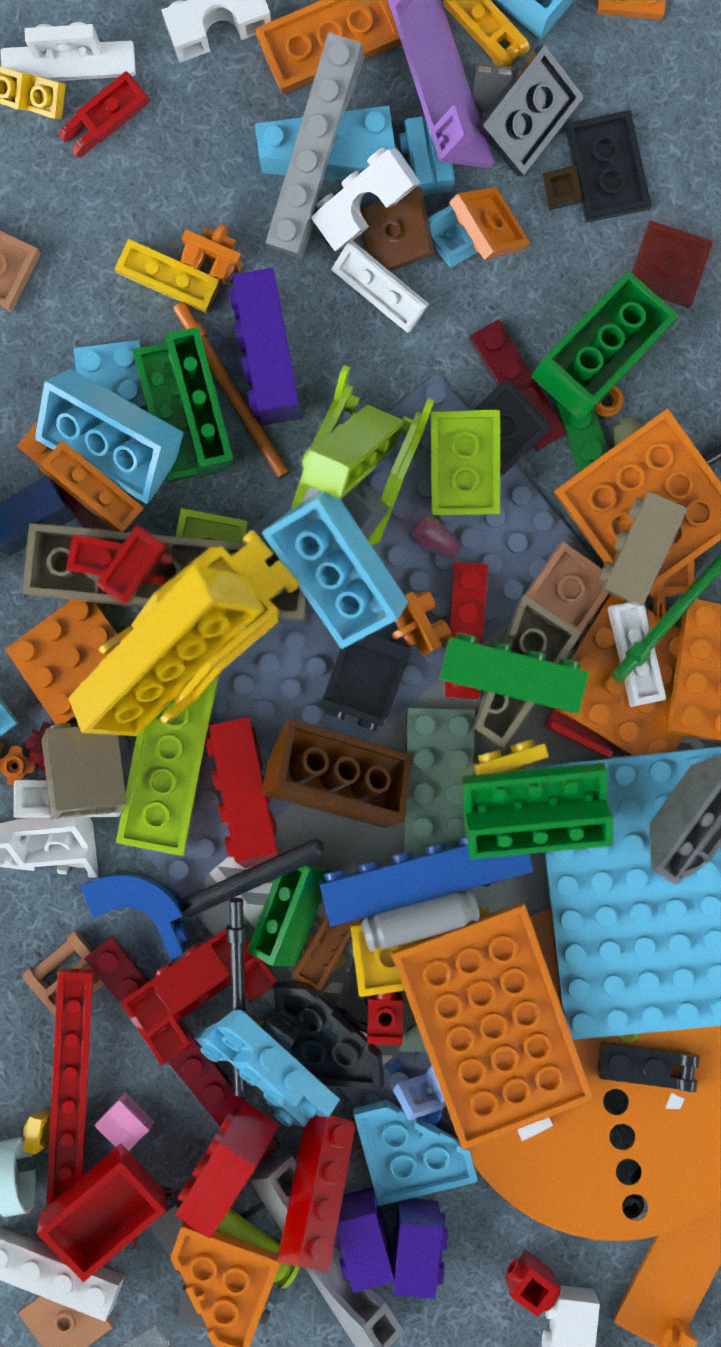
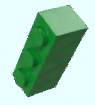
(288, 916)

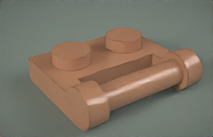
(35, 976)

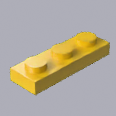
(167, 276)

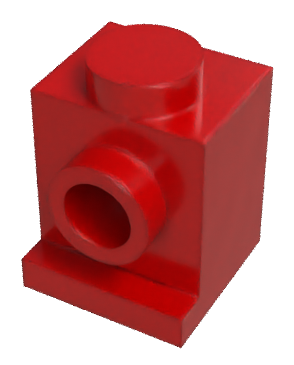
(380, 1031)

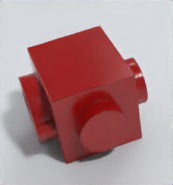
(532, 1284)

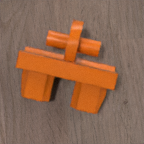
(215, 247)
(415, 626)

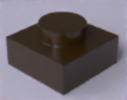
(562, 187)

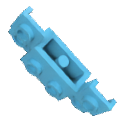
(264, 1063)

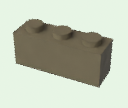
(642, 548)

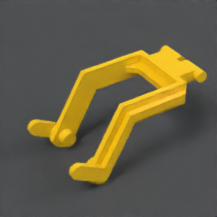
(266, 583)

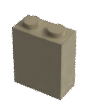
(82, 772)

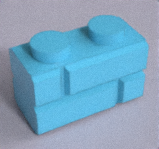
(422, 158)

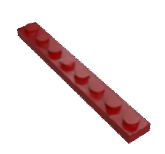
(69, 1079)

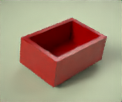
(227, 1170)
(101, 1212)

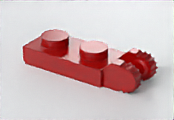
(105, 113)
(94, 555)

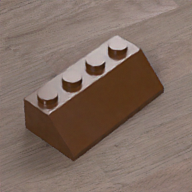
(338, 774)

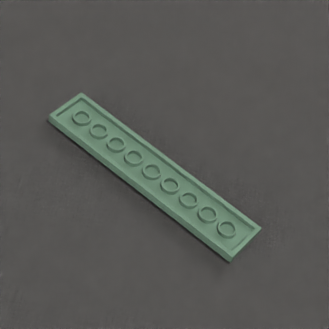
(434, 813)

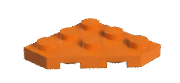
(225, 1283)

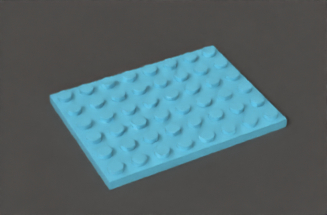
(625, 938)

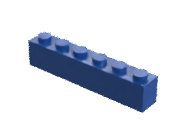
(412, 880)

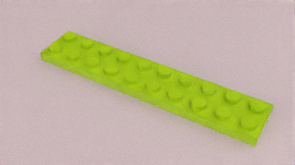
(171, 754)

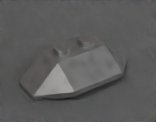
(688, 823)

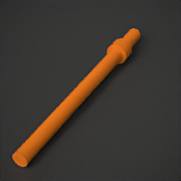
(234, 394)

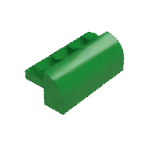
(183, 394)
(536, 811)

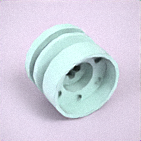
(16, 1188)

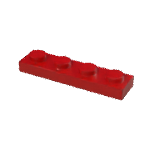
(467, 613)

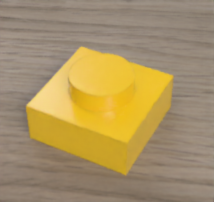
(37, 1132)

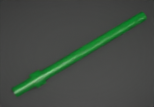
(640, 651)

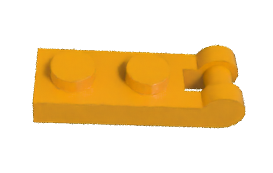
(488, 28)

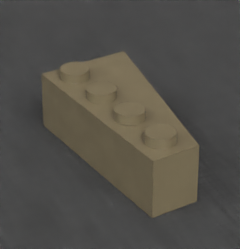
(533, 630)

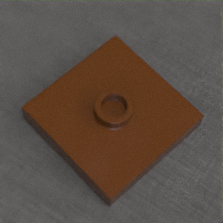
(398, 233)

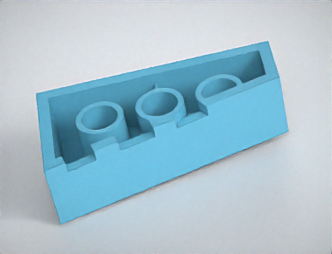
(357, 139)

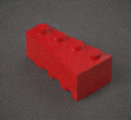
(241, 784)

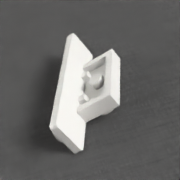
(70, 54)

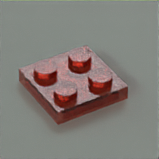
(671, 262)

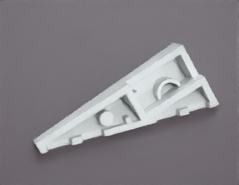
(49, 843)

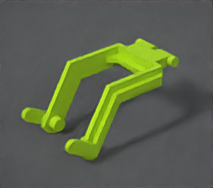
(413, 428)

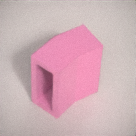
(124, 1122)

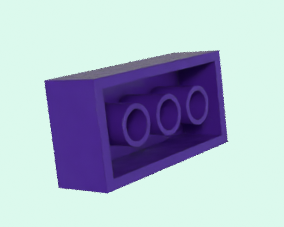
(265, 341)

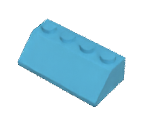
(108, 432)
(336, 568)

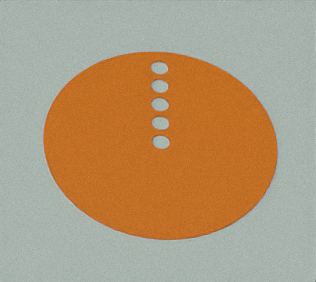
(569, 1170)

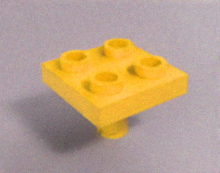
(522, 754)

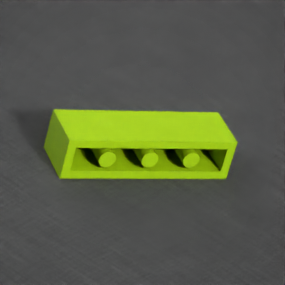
(351, 451)

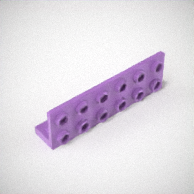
(441, 82)

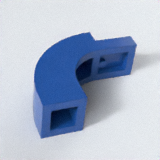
(144, 894)

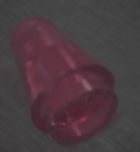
(435, 536)

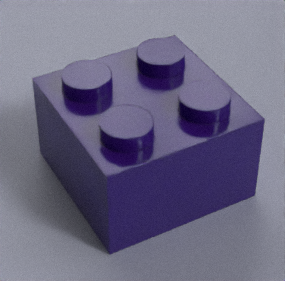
(364, 1241)
(418, 1248)

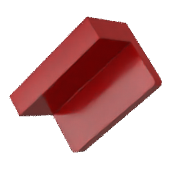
(572, 731)

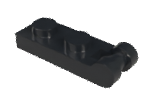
(647, 1066)

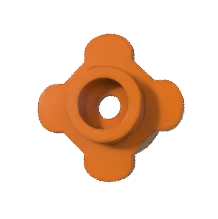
(16, 756)

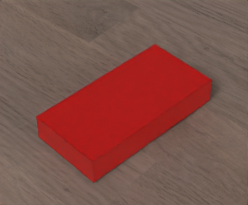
(131, 565)

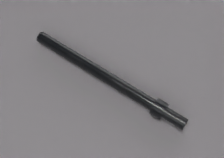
(236, 935)

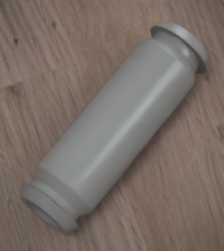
(420, 920)

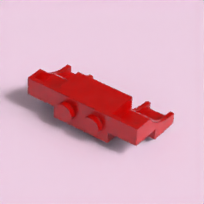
(184, 988)

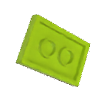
(465, 462)

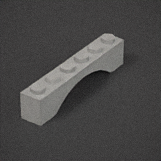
(323, 114)
(361, 1313)

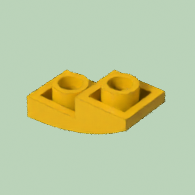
(31, 92)

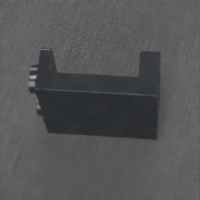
(366, 681)

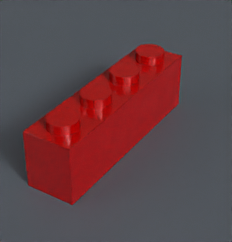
(317, 1193)

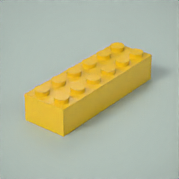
(165, 651)

